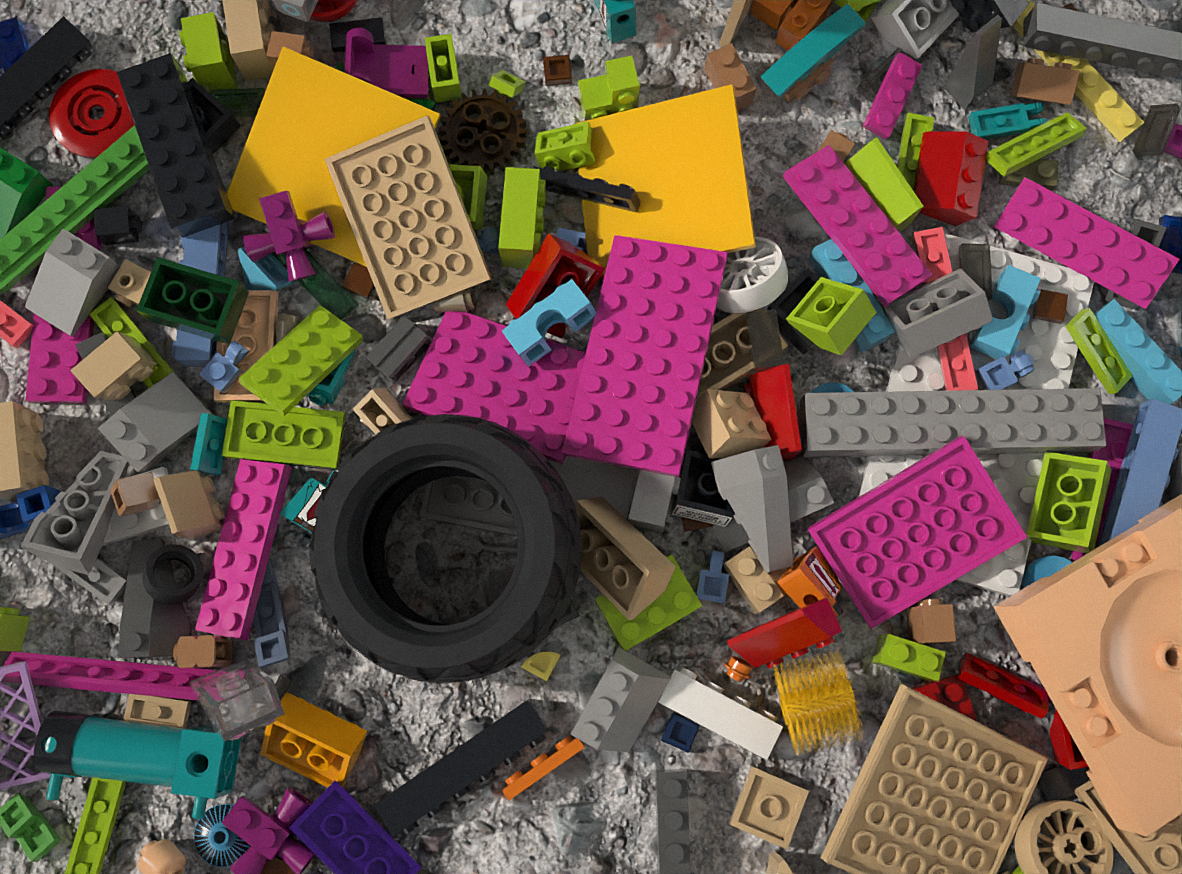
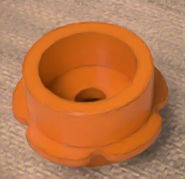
(738, 668)

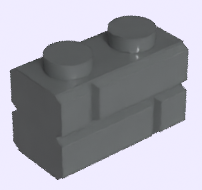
(398, 349)

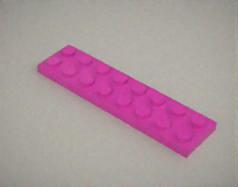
(55, 352)

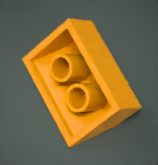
(313, 742)

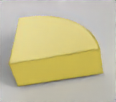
(541, 664)

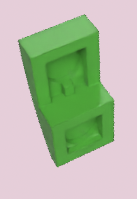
(30, 828)

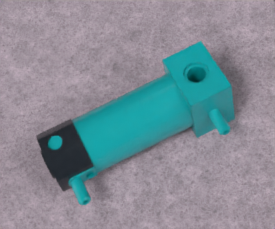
(136, 753)

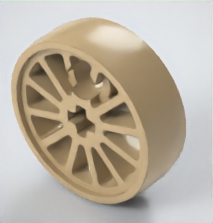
(1060, 836)

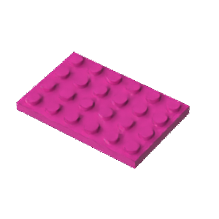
(481, 375)
(917, 532)

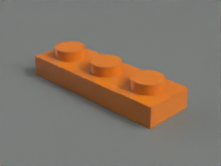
(541, 766)

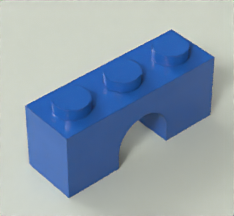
(19, 515)

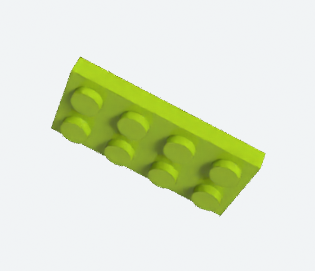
(301, 360)
(298, 438)

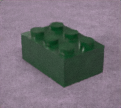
(193, 300)

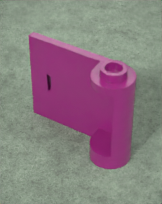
(387, 65)

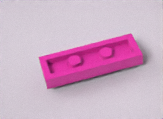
(892, 95)

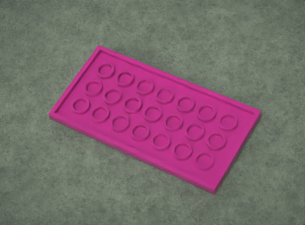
(645, 355)

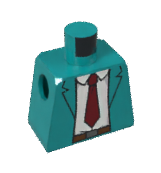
(610, 11)
(303, 504)

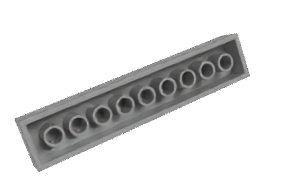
(927, 420)

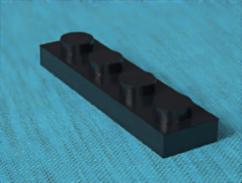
(590, 190)

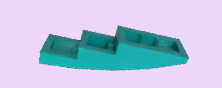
(813, 50)

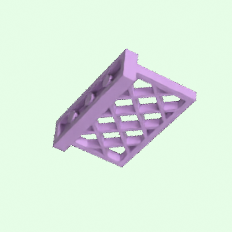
(30, 699)

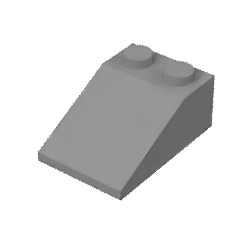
(70, 282)
(154, 422)

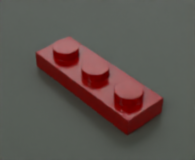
(1003, 685)

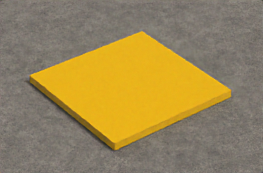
(300, 123)
(686, 172)

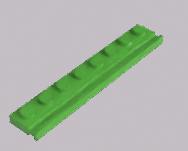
(71, 207)

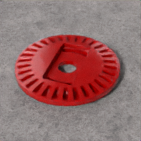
(72, 107)

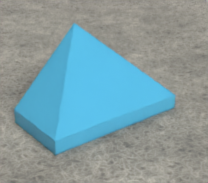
(264, 273)

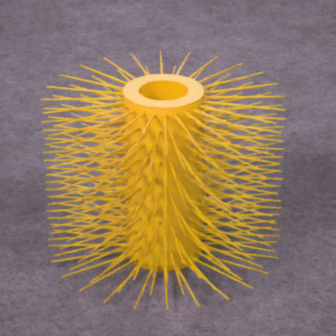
(817, 702)

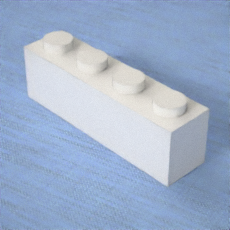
(721, 714)

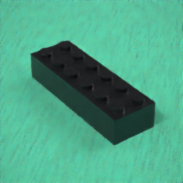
(175, 145)

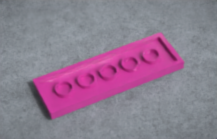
(857, 225)
(1086, 243)
(243, 549)

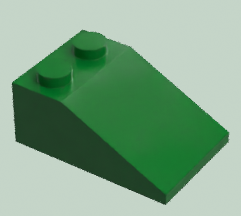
(20, 191)

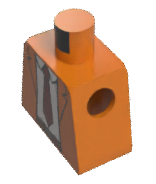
(811, 580)

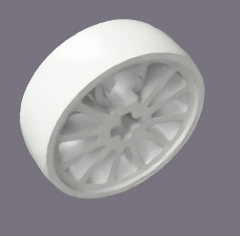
(753, 277)

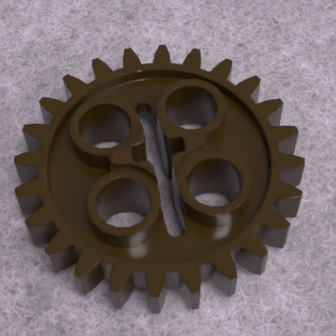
(483, 131)

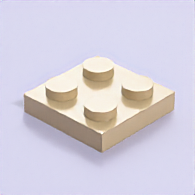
(769, 807)

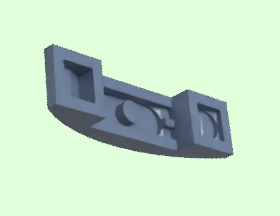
(270, 623)

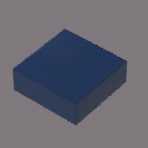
(680, 732)

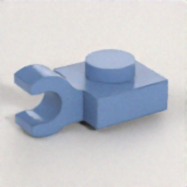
(222, 370)
(713, 584)

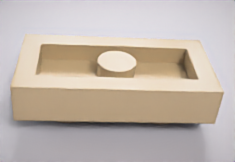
(157, 710)

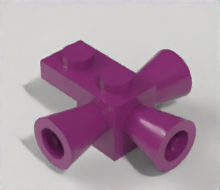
(288, 235)
(269, 833)

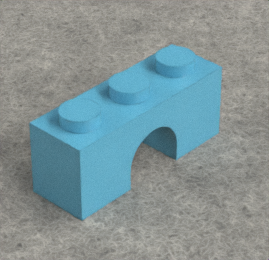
(1016, 292)
(562, 306)

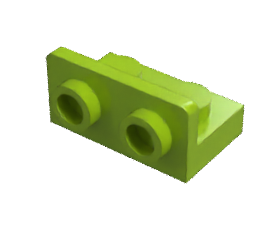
(565, 147)

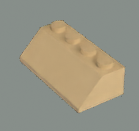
(620, 558)

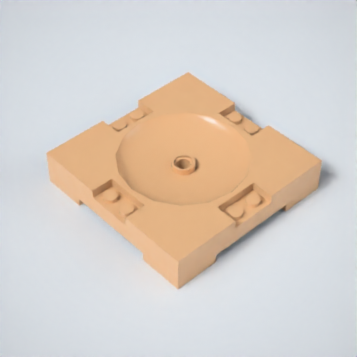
(1112, 663)

